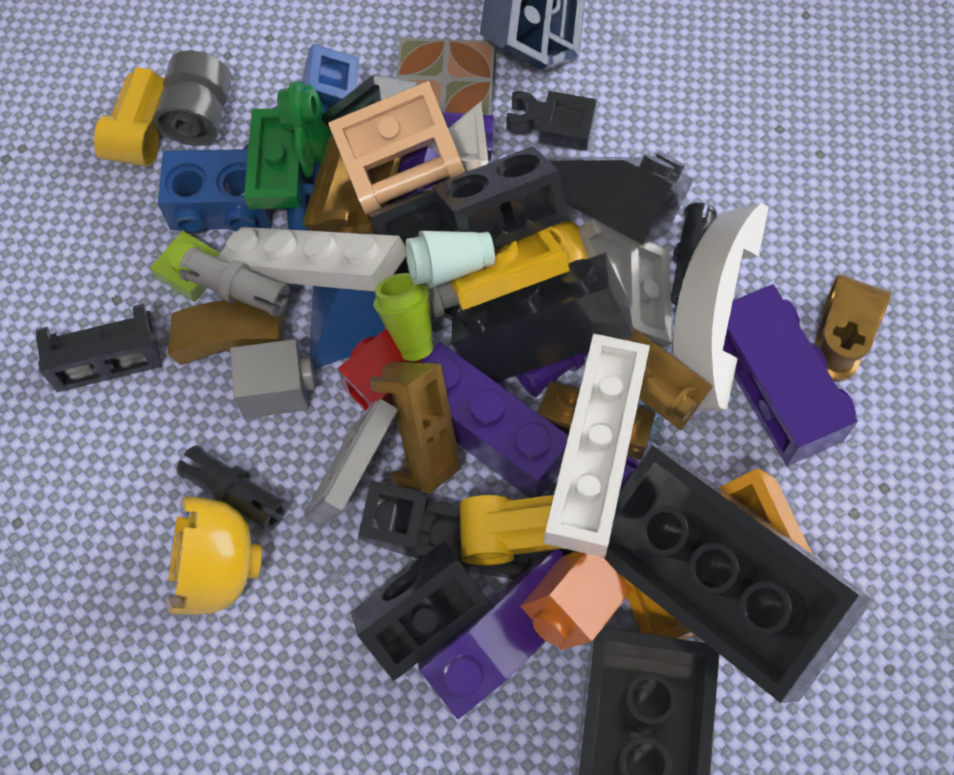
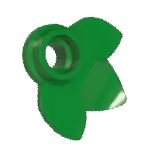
(302, 112)

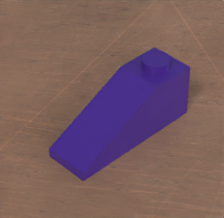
(490, 646)

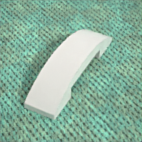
(708, 298)

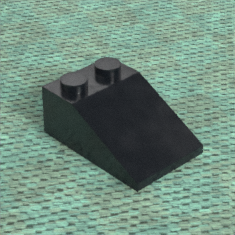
(626, 193)

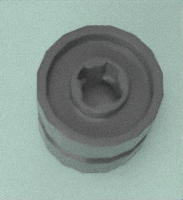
(192, 98)

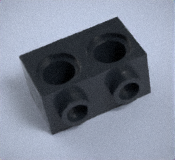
(504, 198)

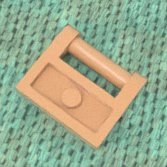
(388, 132)

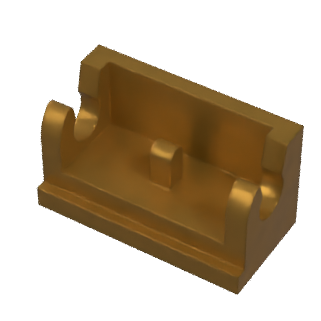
(333, 198)
(423, 424)

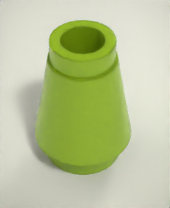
(406, 315)

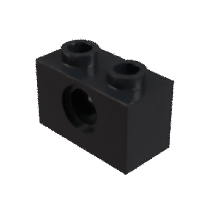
(419, 611)

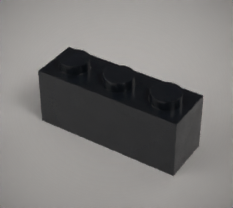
(543, 321)

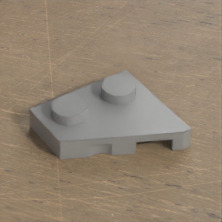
(642, 273)

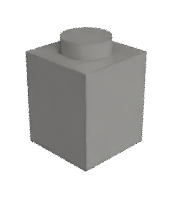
(271, 378)

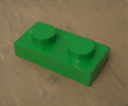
(273, 166)

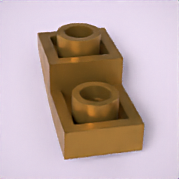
(218, 327)

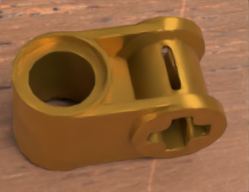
(850, 324)

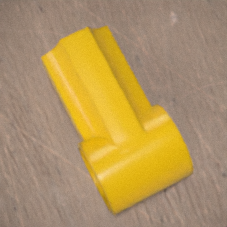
(130, 130)
(499, 527)

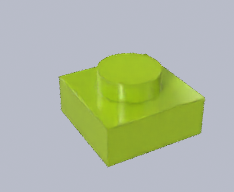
(167, 266)

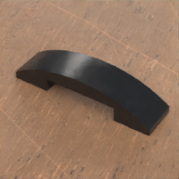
(414, 526)

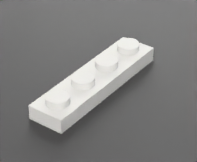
(317, 256)
(597, 447)

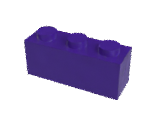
(786, 377)
(500, 426)

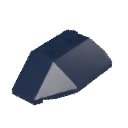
(535, 30)

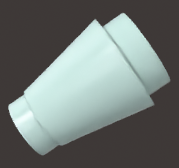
(447, 255)

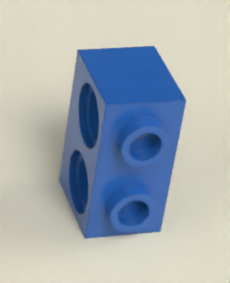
(217, 181)

